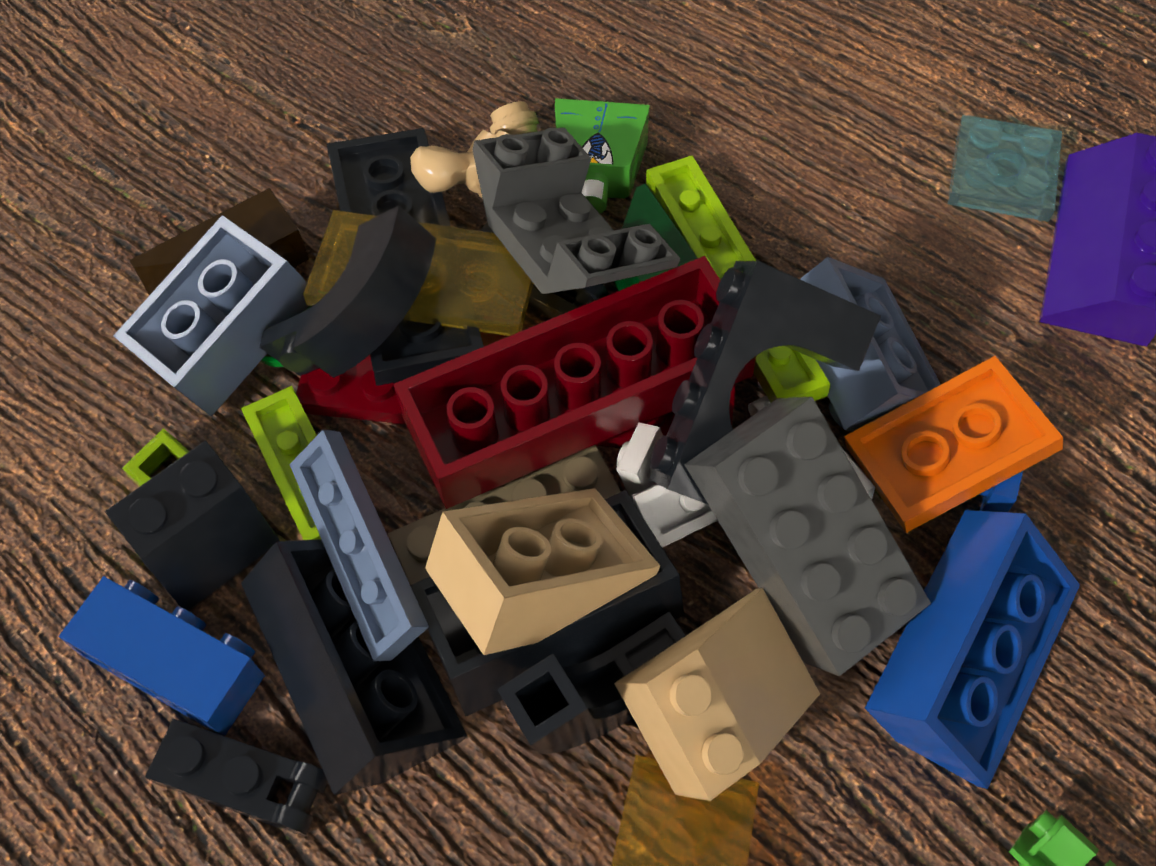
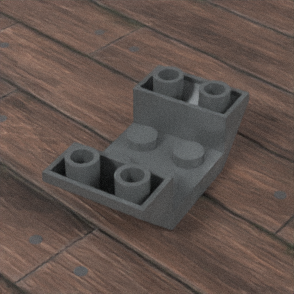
(546, 223)

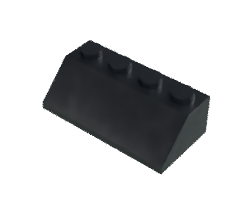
(479, 676)
(358, 712)

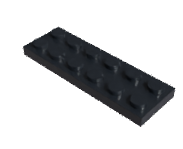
(370, 180)

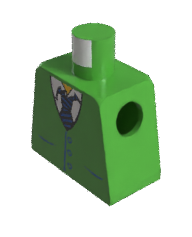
(614, 139)

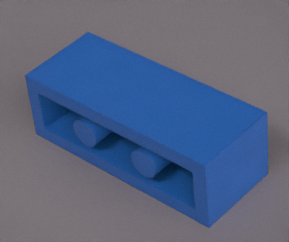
(165, 653)

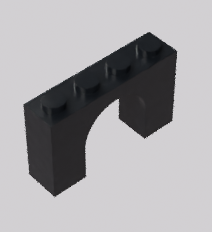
(754, 313)

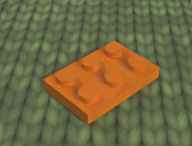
(953, 443)

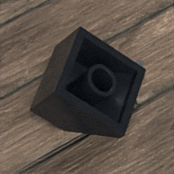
(193, 526)

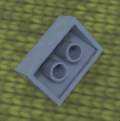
(211, 314)
(894, 364)

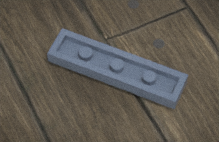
(358, 546)

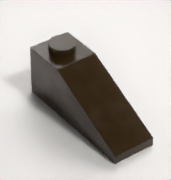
(258, 216)

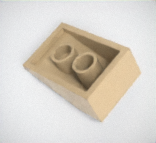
(534, 565)
(720, 697)

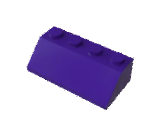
(1106, 243)

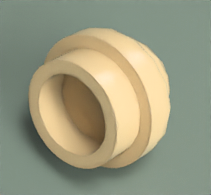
(514, 119)

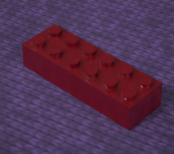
(559, 383)

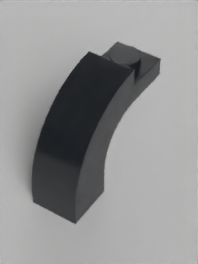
(364, 304)
(579, 702)

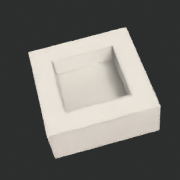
(635, 457)

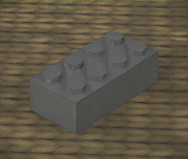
(809, 533)

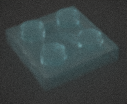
(1005, 168)

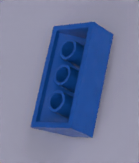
(977, 647)

